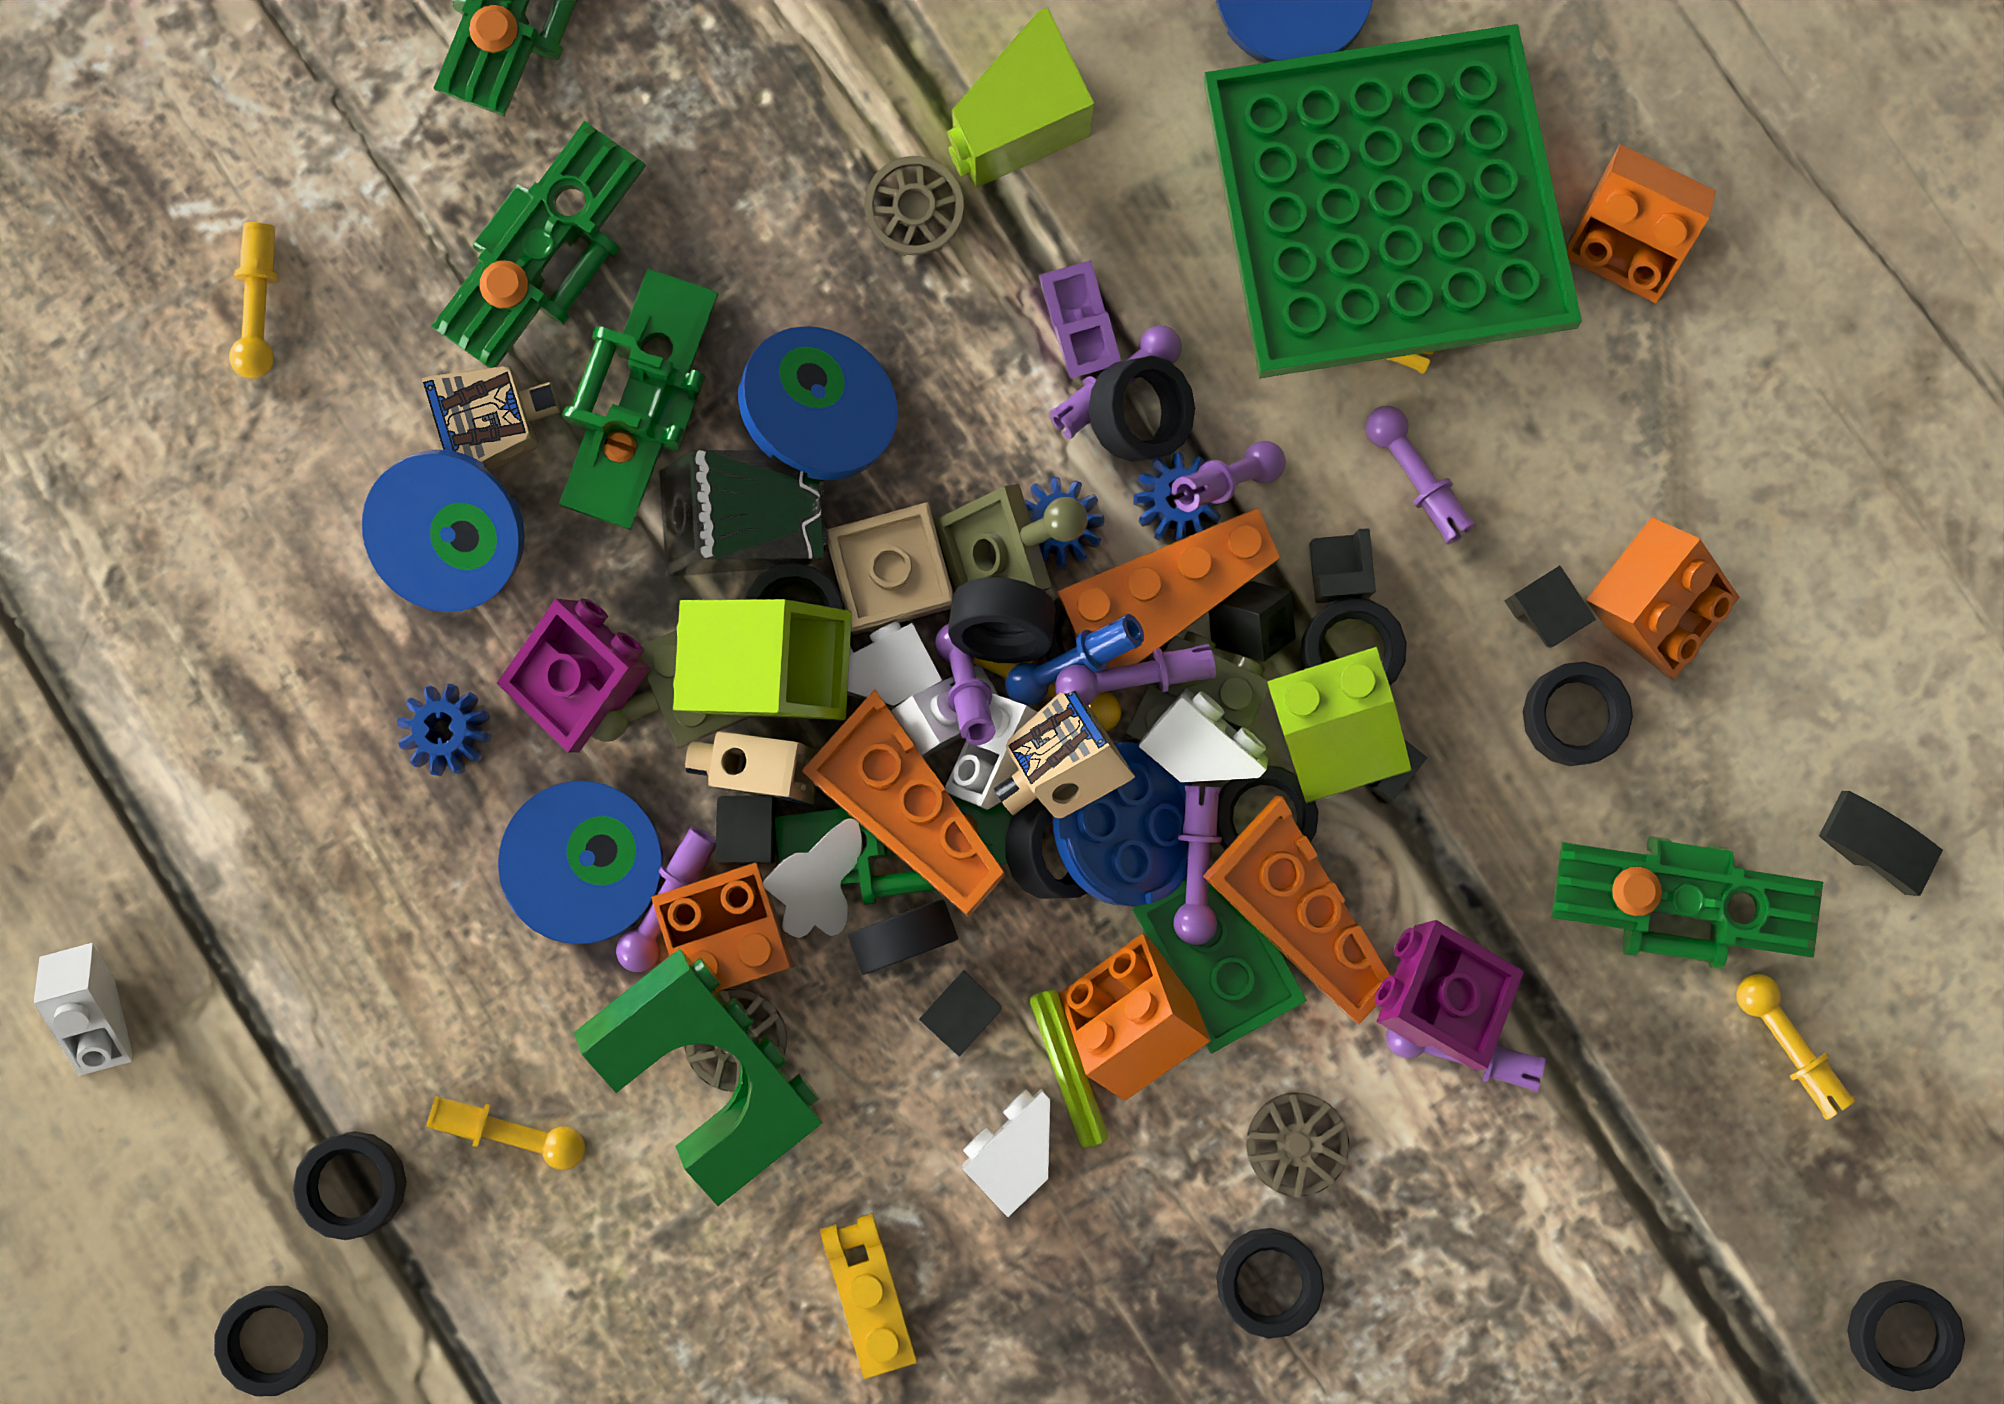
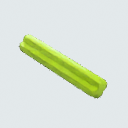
(1068, 1068)

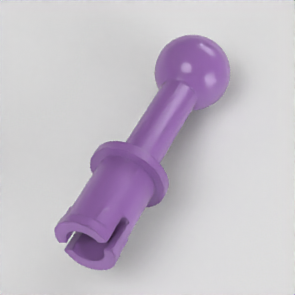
(1074, 412)
(1388, 429)
(1217, 481)
(1165, 669)
(969, 695)
(1195, 920)
(639, 947)
(1505, 1063)

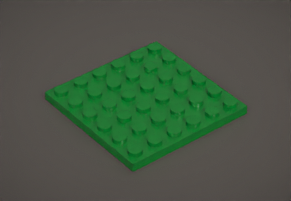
(1390, 201)

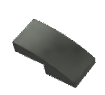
(1882, 841)

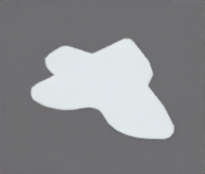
(812, 882)

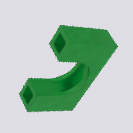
(682, 1008)

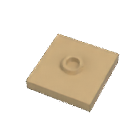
(890, 568)

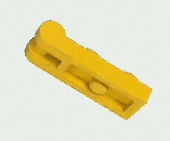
(869, 1298)

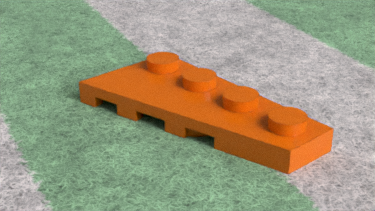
(1172, 584)
(897, 797)
(1289, 898)

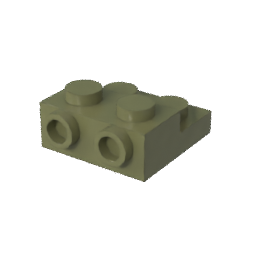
(1236, 689)

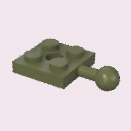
(1005, 523)
(684, 726)

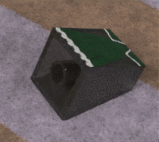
(739, 513)

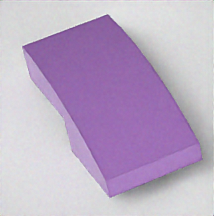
(1079, 319)

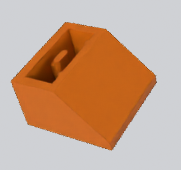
(1640, 223)
(1664, 596)
(726, 924)
(1132, 1019)

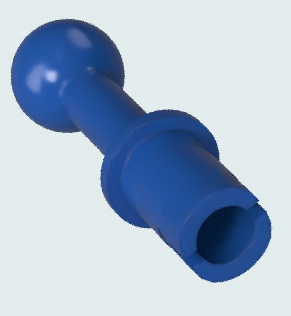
(1030, 683)

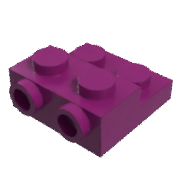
(574, 671)
(1448, 993)

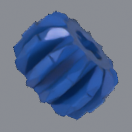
(1159, 494)
(1060, 548)
(425, 733)

